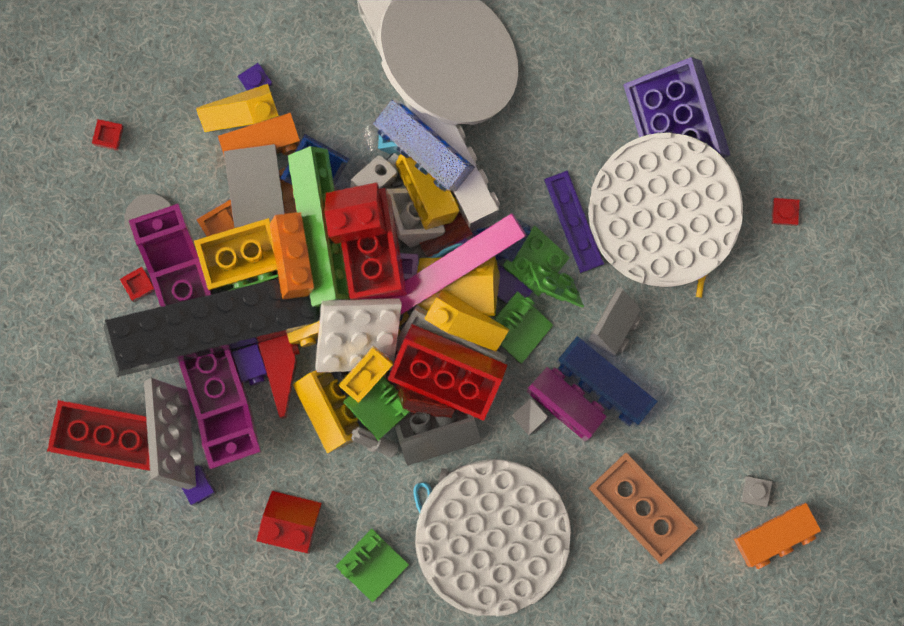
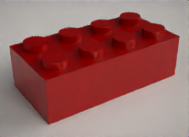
(375, 262)
(447, 372)
(100, 435)

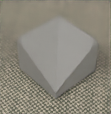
(529, 416)

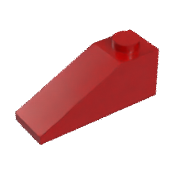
(280, 365)

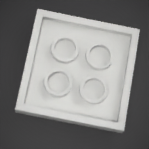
(352, 329)

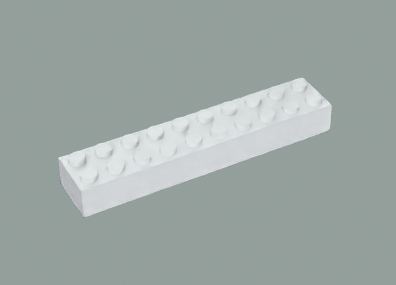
(474, 199)

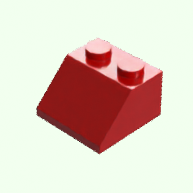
(354, 213)
(289, 522)

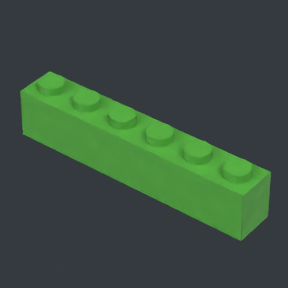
(311, 181)

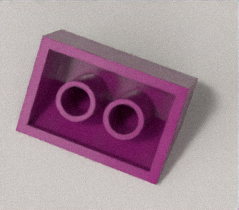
(567, 403)

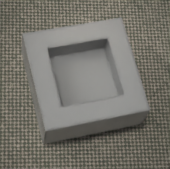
(756, 491)

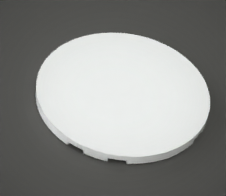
(448, 58)
(665, 209)
(493, 537)

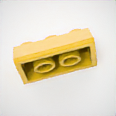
(236, 254)
(475, 288)
(326, 409)

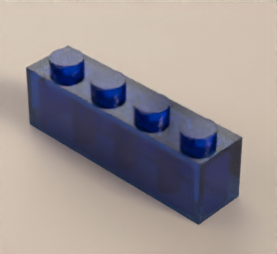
(423, 145)
(606, 382)

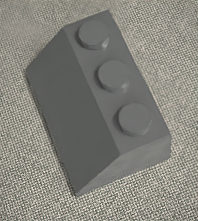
(429, 436)

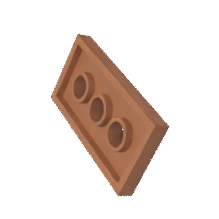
(661, 508)

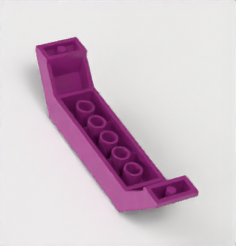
(212, 379)

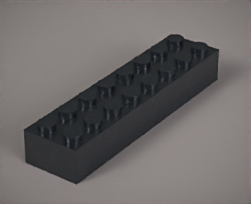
(204, 326)

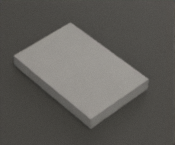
(254, 184)

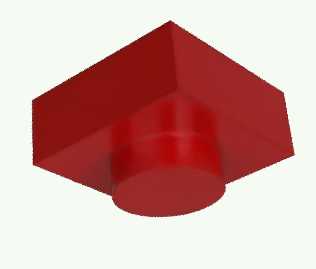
(107, 134)
(785, 211)
(137, 284)

